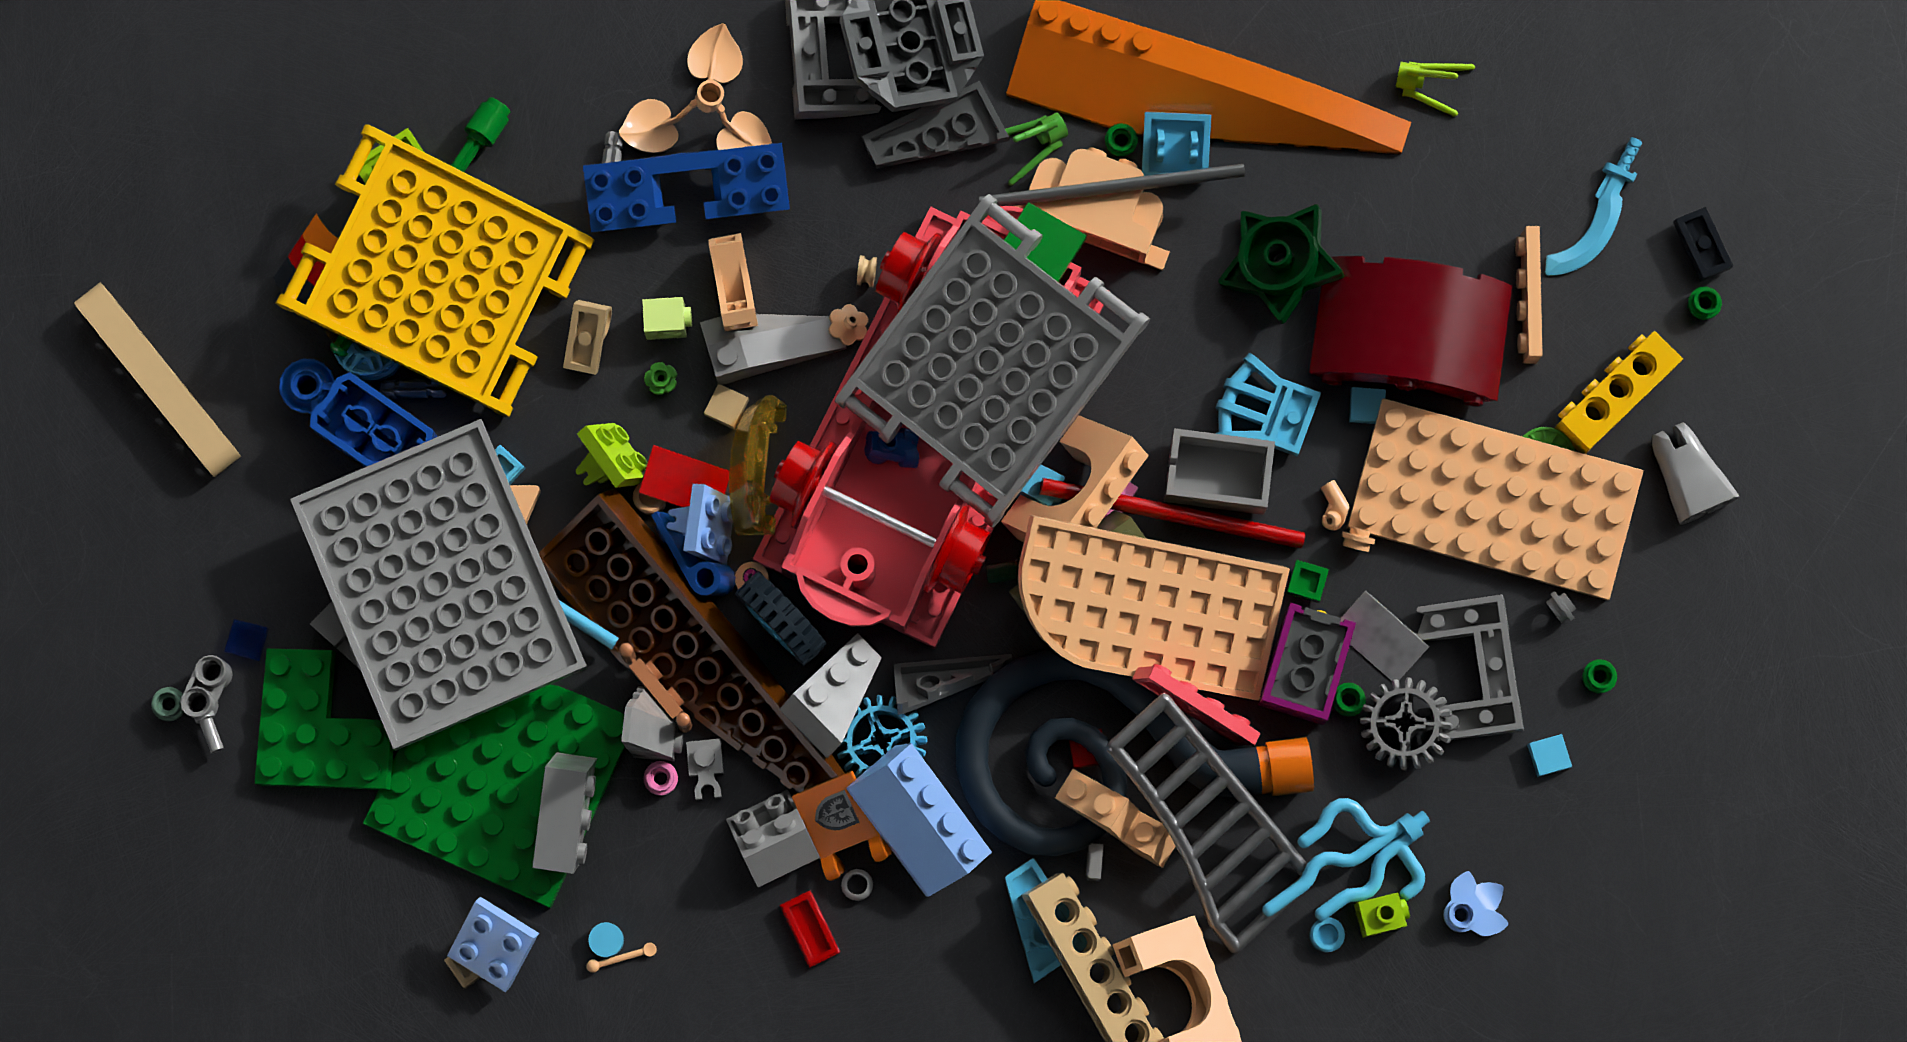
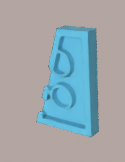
(1037, 949)

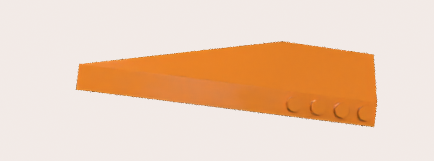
(1120, 70)

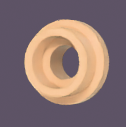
(1358, 539)

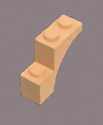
(1117, 816)

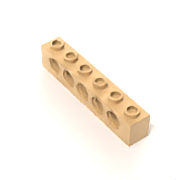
(1112, 1026)

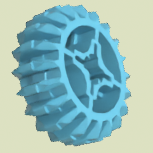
(895, 734)

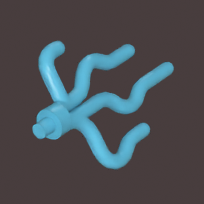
(1390, 839)

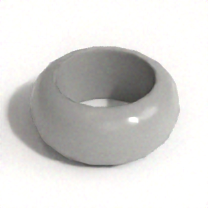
(866, 893)

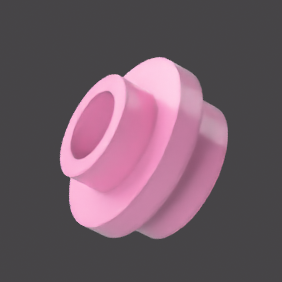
(660, 767)

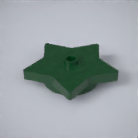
(1276, 238)

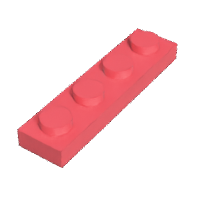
(1205, 710)

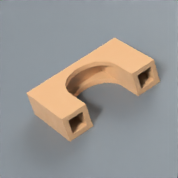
(1113, 464)
(1184, 952)

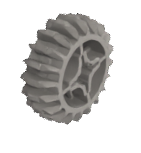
(1388, 722)

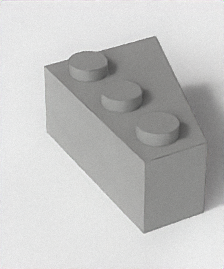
(564, 813)

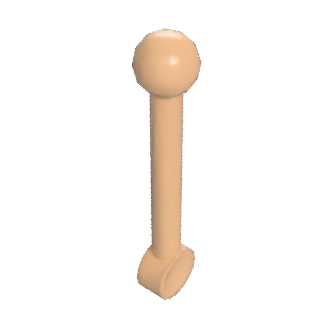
(649, 950)

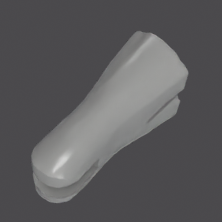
(1691, 475)

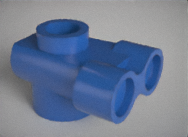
(900, 449)

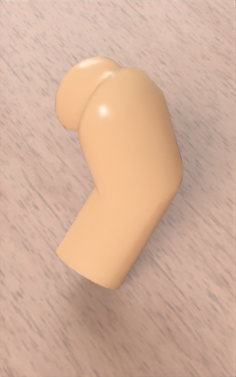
(1337, 508)

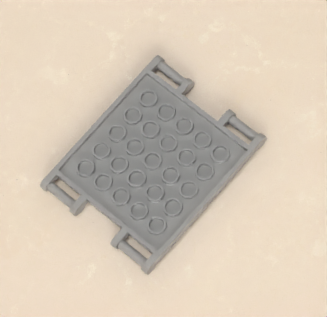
(990, 360)

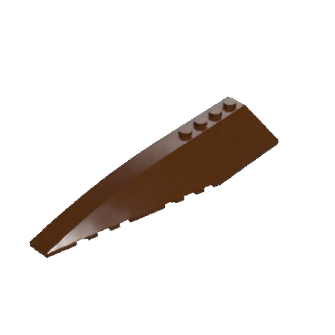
(634, 588)

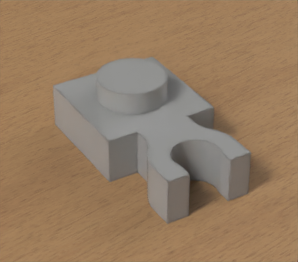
(705, 762)

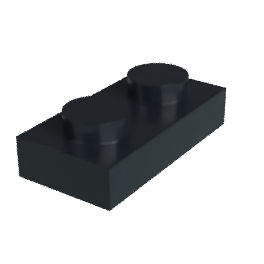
(1703, 244)

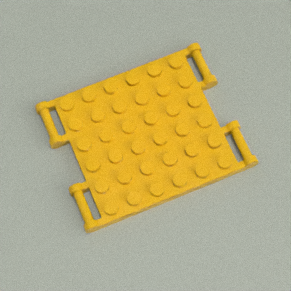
(436, 270)

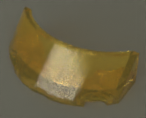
(749, 466)

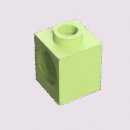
(666, 318)

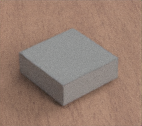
(1094, 862)

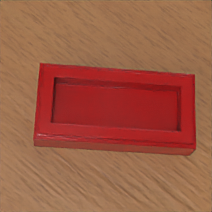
(810, 929)

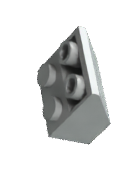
(772, 838)

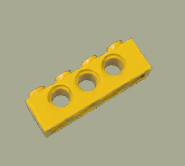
(1659, 361)

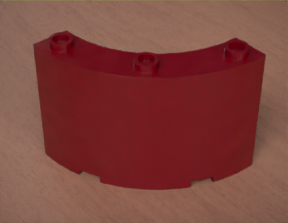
(1412, 328)

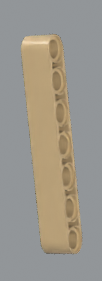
(157, 379)

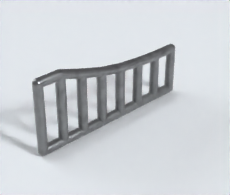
(1174, 824)

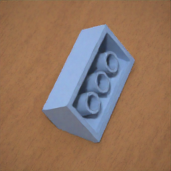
(918, 819)

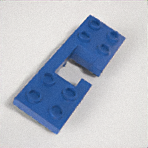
(631, 191)

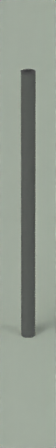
(1119, 185)

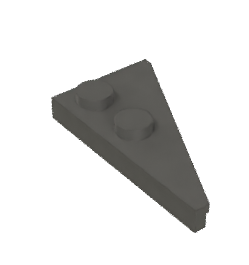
(932, 680)

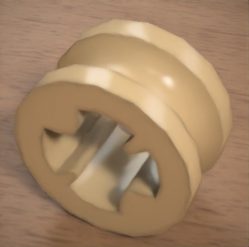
(866, 271)

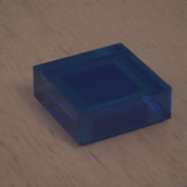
(246, 640)

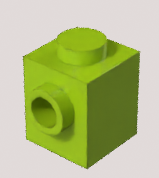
(1382, 914)

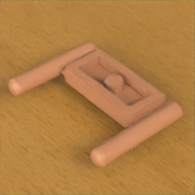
(649, 677)

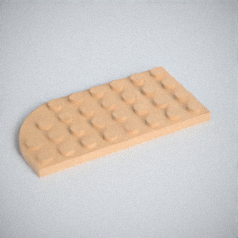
(1146, 602)

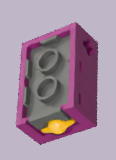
(1307, 664)

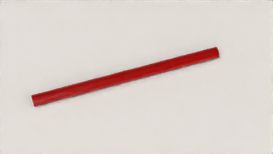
(1184, 515)

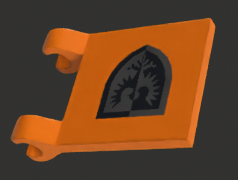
(837, 823)

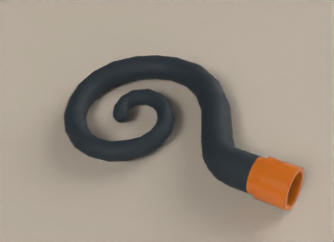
(1276, 768)

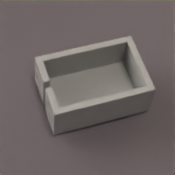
(1219, 471)

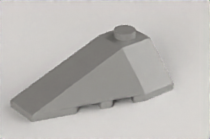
(767, 347)

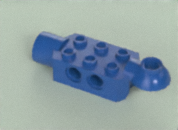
(352, 413)

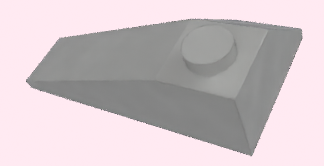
(649, 729)

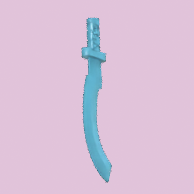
(1605, 217)

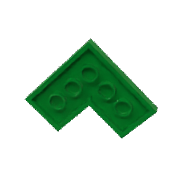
(300, 739)

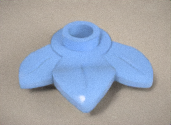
(1479, 905)

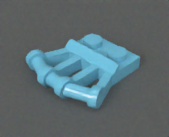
(1288, 412)

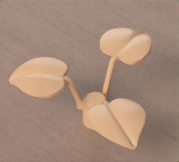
(710, 57)

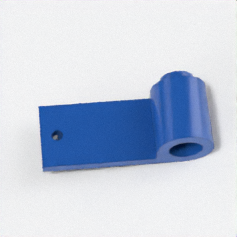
(703, 577)

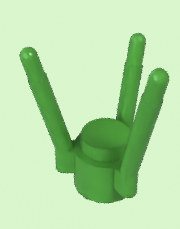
(1048, 130)

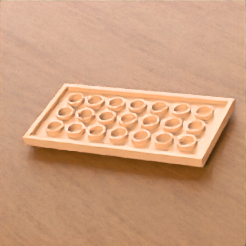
(1495, 499)

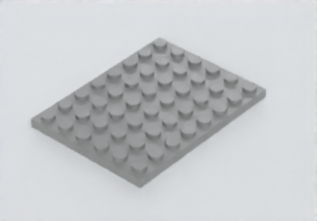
(438, 584)

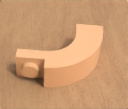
(733, 282)

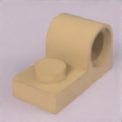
(586, 336)

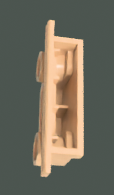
(1114, 221)

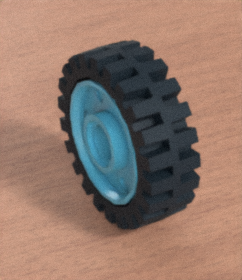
(780, 618)

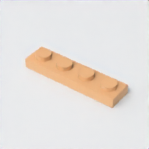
(1529, 280)

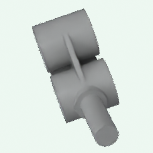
(201, 686)

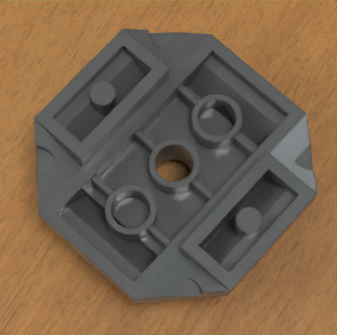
(903, 78)

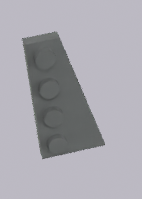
(938, 130)

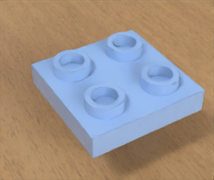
(705, 524)
(492, 944)

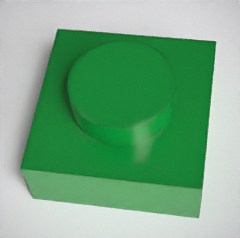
(1307, 581)

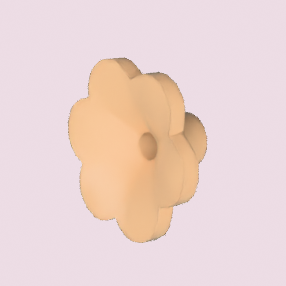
(844, 328)

